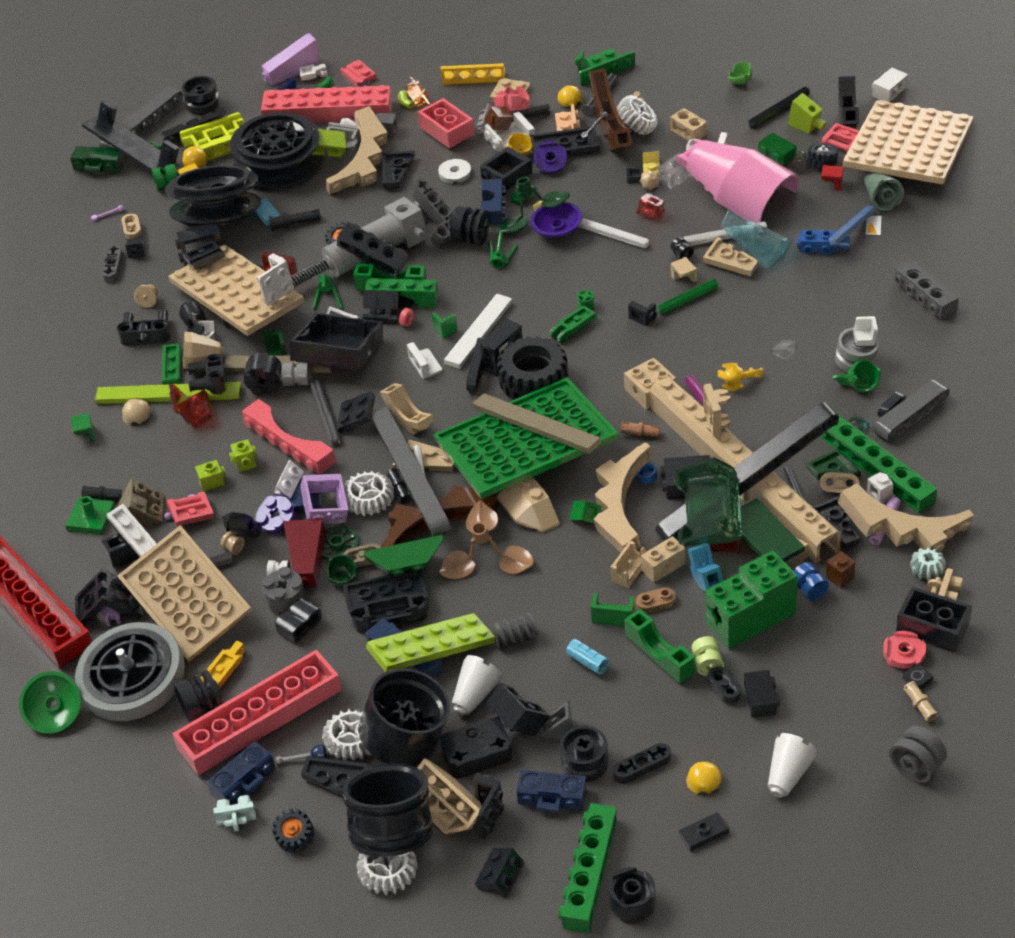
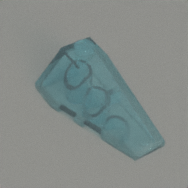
(756, 240)

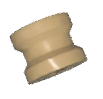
(232, 543)

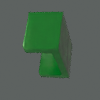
(610, 613)

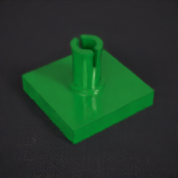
(89, 515)

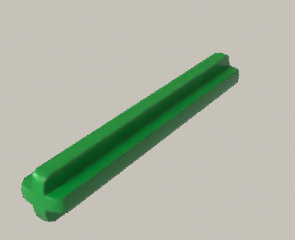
(687, 296)

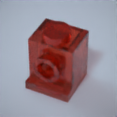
(651, 206)

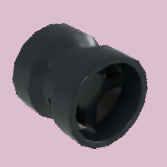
(681, 248)

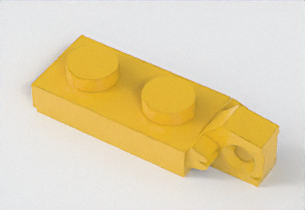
(226, 663)

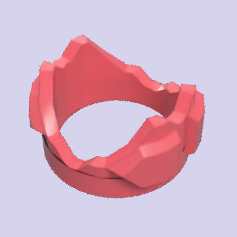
(513, 99)

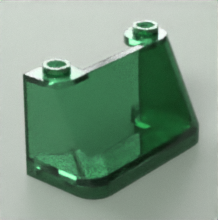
(710, 503)

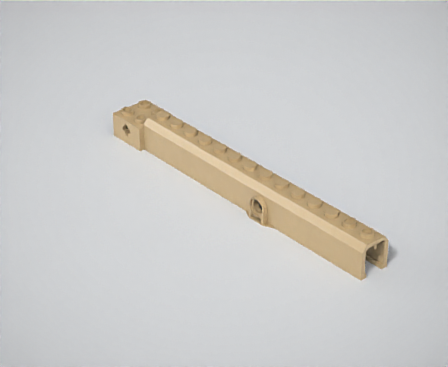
(657, 389)

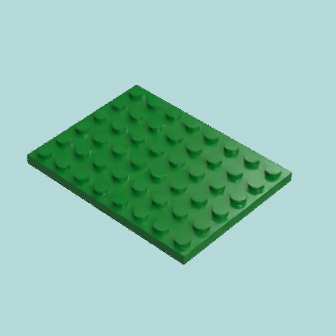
(500, 454)

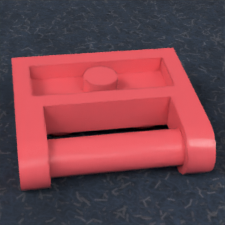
(840, 133)
(190, 509)

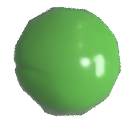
(741, 73)

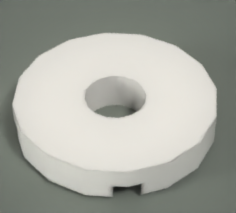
(461, 166)

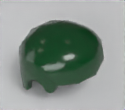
(341, 570)

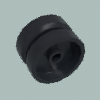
(200, 94)
(584, 752)

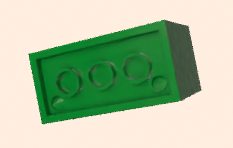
(751, 600)

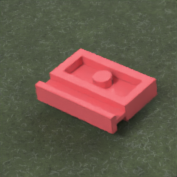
(358, 73)

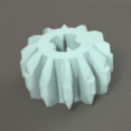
(927, 563)

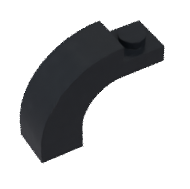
(847, 100)

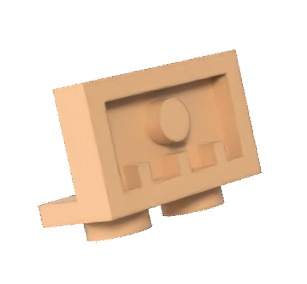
(567, 120)

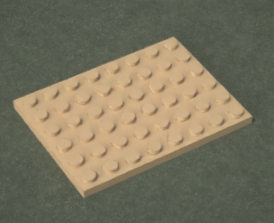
(908, 142)

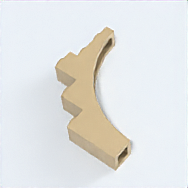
(361, 167)
(616, 481)
(900, 527)

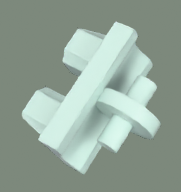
(234, 814)

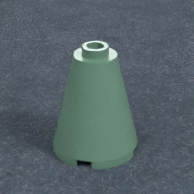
(883, 190)

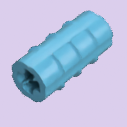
(587, 656)

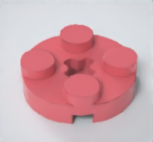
(904, 660)

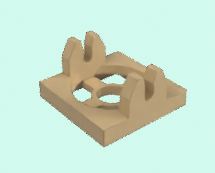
(712, 400)

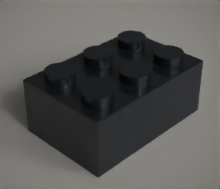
(934, 618)

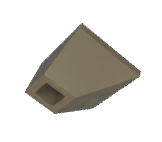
(143, 503)

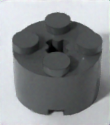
(282, 589)

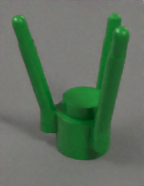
(498, 258)
(325, 285)

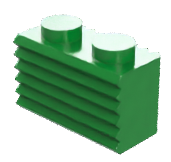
(777, 149)

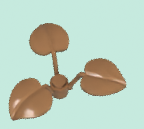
(479, 523)

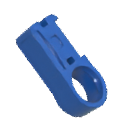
(647, 479)

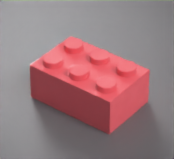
(446, 123)

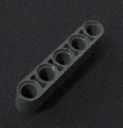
(911, 410)

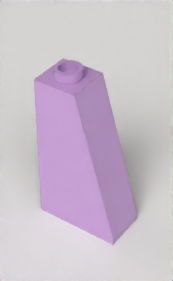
(287, 62)

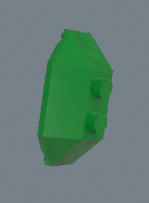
(404, 556)

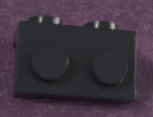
(500, 871)

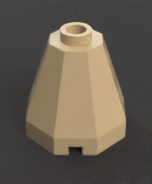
(198, 348)

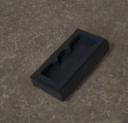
(703, 831)

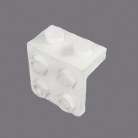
(275, 281)

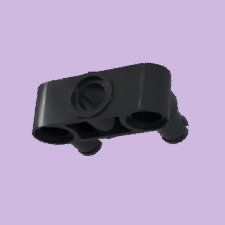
(144, 331)
(215, 371)

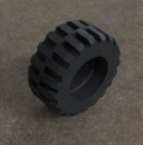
(530, 354)

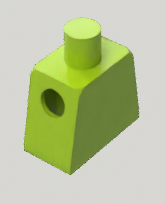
(806, 115)

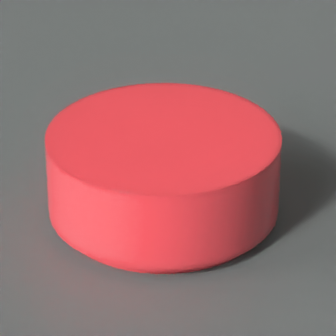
(406, 317)

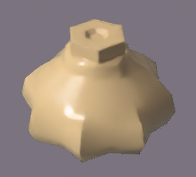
(649, 180)

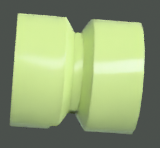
(707, 654)

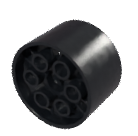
(409, 703)

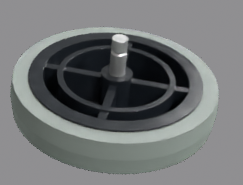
(129, 671)

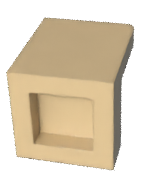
(683, 268)

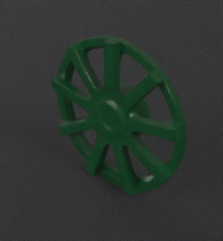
(338, 542)

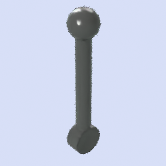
(585, 135)

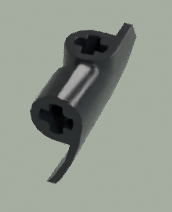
(241, 524)

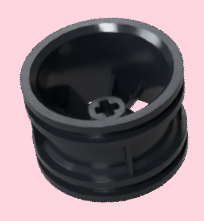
(388, 809)

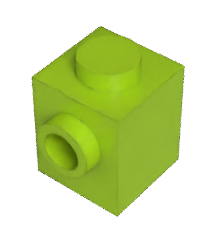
(210, 475)

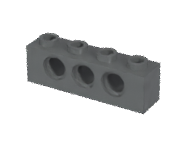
(926, 289)

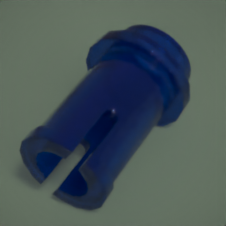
(289, 84)

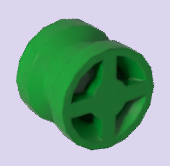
(586, 298)

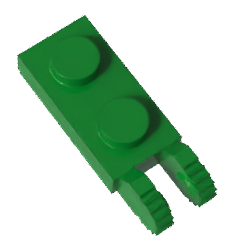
(572, 323)

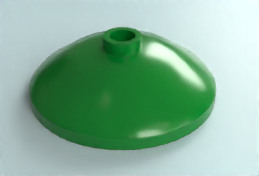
(37, 699)

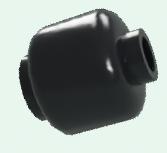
(187, 309)

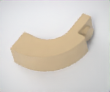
(404, 411)

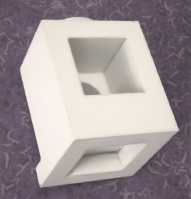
(882, 485)

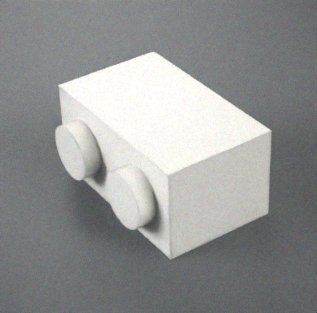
(890, 85)

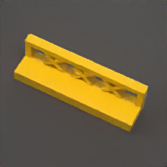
(472, 73)

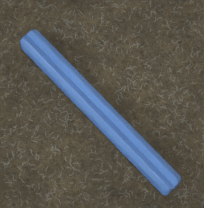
(851, 225)

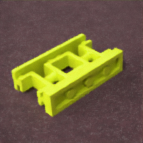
(202, 135)

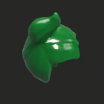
(862, 376)

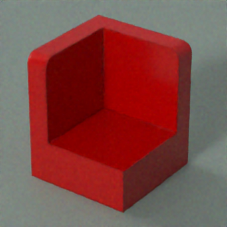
(834, 174)

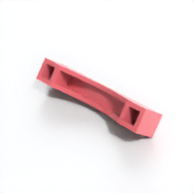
(312, 454)

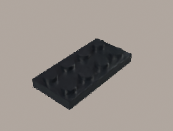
(570, 140)

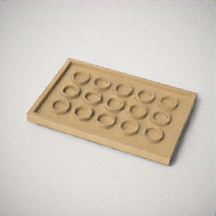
(185, 592)

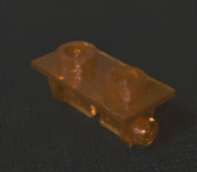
(417, 95)

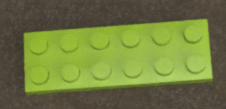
(430, 642)

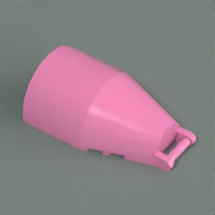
(737, 176)

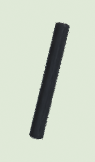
(776, 108)

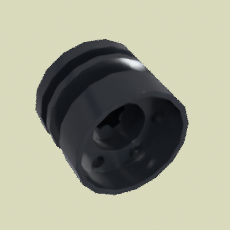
(470, 225)
(198, 697)

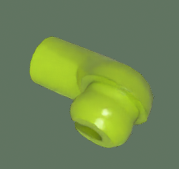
(403, 99)

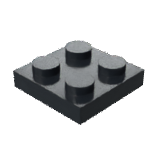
(355, 412)

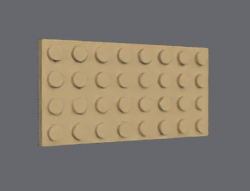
(233, 291)

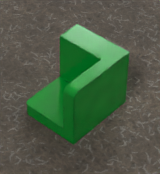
(445, 326)
(81, 424)
(585, 511)

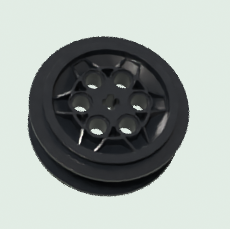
(277, 149)
(213, 195)

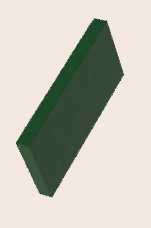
(766, 533)

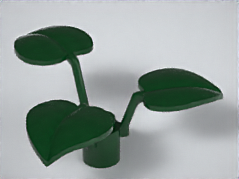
(523, 191)

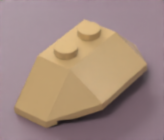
(529, 505)
(450, 804)

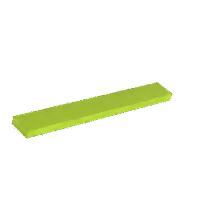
(158, 393)

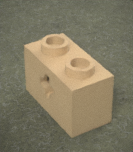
(663, 559)

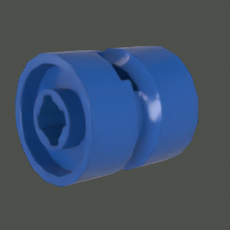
(810, 581)

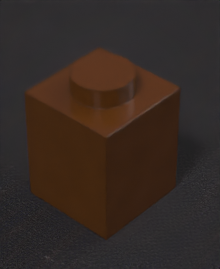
(499, 118)
(840, 569)

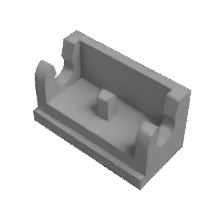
(352, 134)

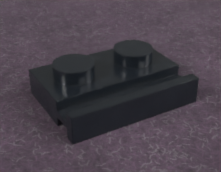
(203, 255)

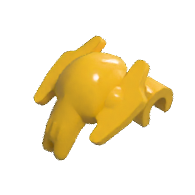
(733, 375)

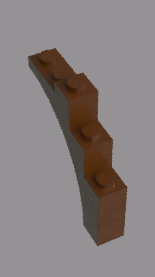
(612, 126)
(408, 522)

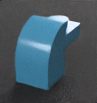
(702, 567)

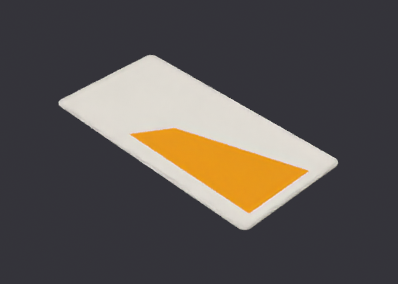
(873, 225)

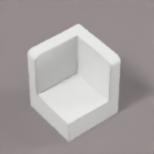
(865, 331)

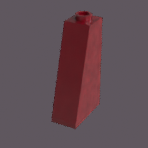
(306, 547)

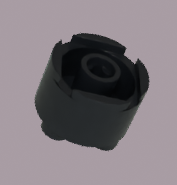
(262, 373)
(632, 894)

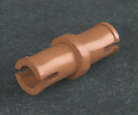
(640, 429)

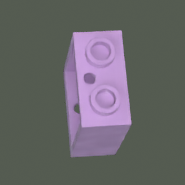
(330, 483)

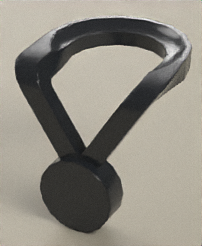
(199, 328)

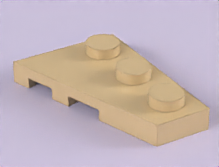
(728, 258)
(432, 457)

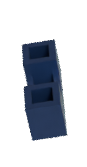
(494, 199)

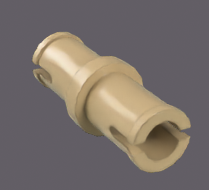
(920, 701)

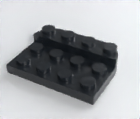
(387, 597)

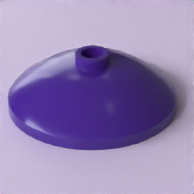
(556, 221)

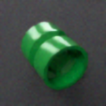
(164, 176)

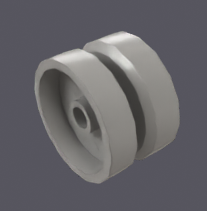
(848, 353)

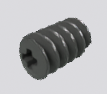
(515, 629)

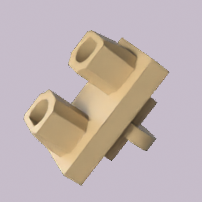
(949, 582)

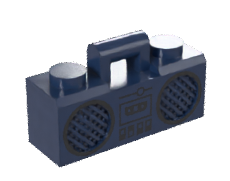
(242, 774)
(551, 791)

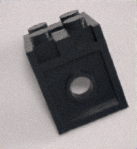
(108, 591)

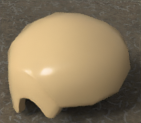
(135, 411)

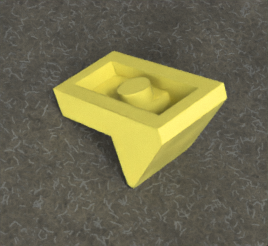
(650, 161)

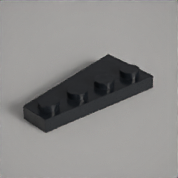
(171, 133)

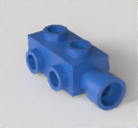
(818, 240)

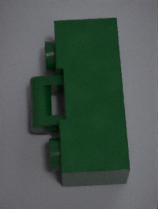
(97, 159)

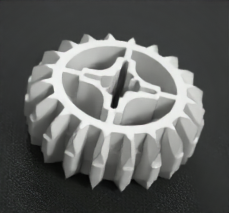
(637, 115)
(368, 493)
(348, 742)
(377, 877)

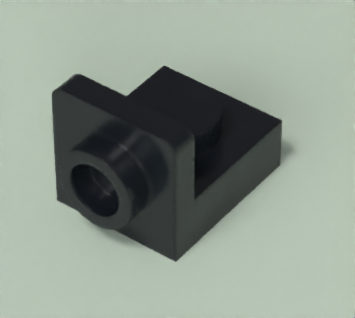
(135, 248)
(642, 314)

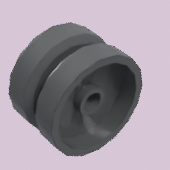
(918, 754)

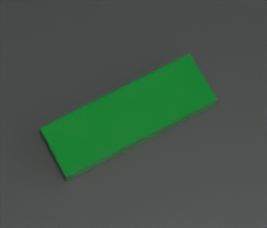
(171, 364)

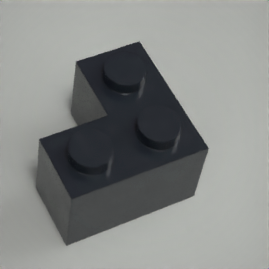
(118, 549)
(516, 711)

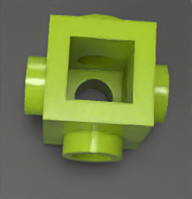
(243, 455)

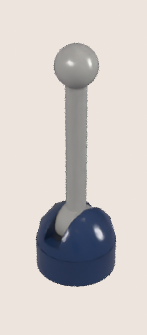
(317, 751)

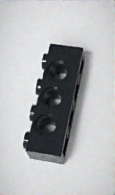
(361, 249)

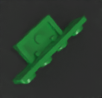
(607, 59)

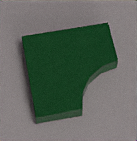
(832, 462)

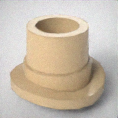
(146, 295)

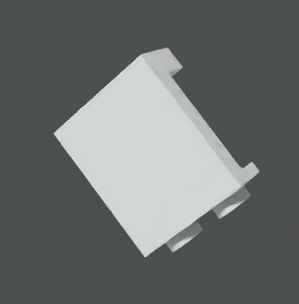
(500, 138)

